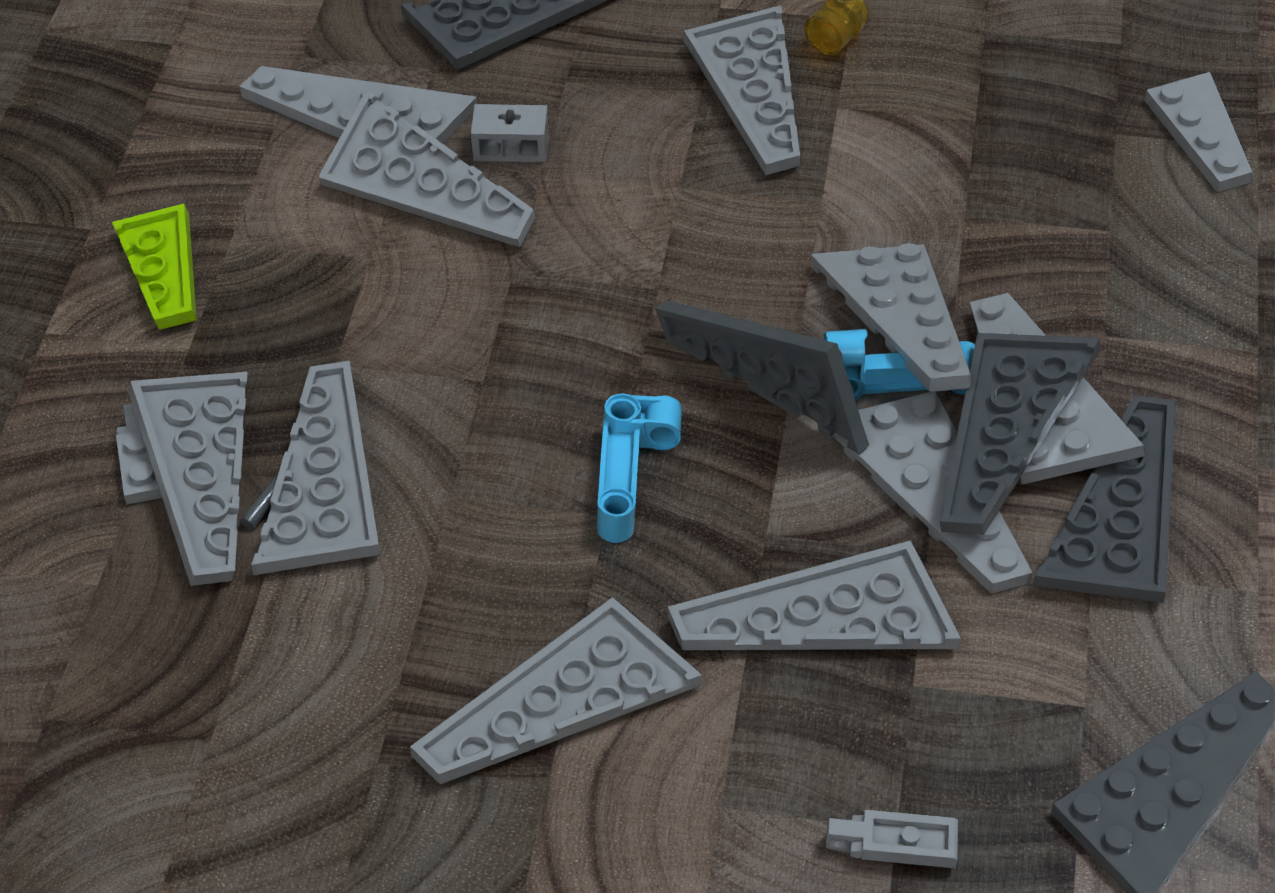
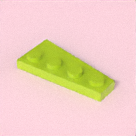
(162, 262)

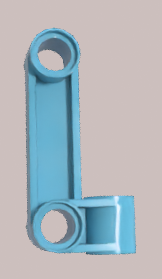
(879, 371)
(629, 425)

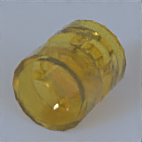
(835, 25)

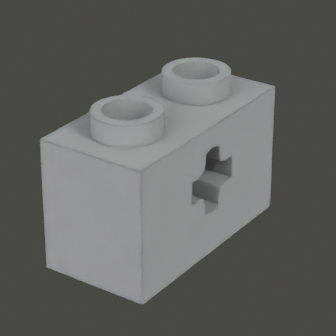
(510, 133)

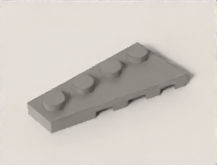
(1201, 126)

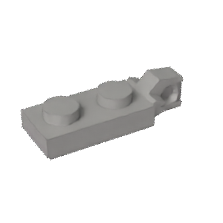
(135, 465)
(896, 838)

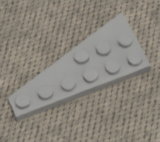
(751, 77)
(331, 100)
(412, 171)
(902, 301)
(1086, 430)
(196, 455)
(912, 462)
(325, 492)
(842, 605)
(574, 683)

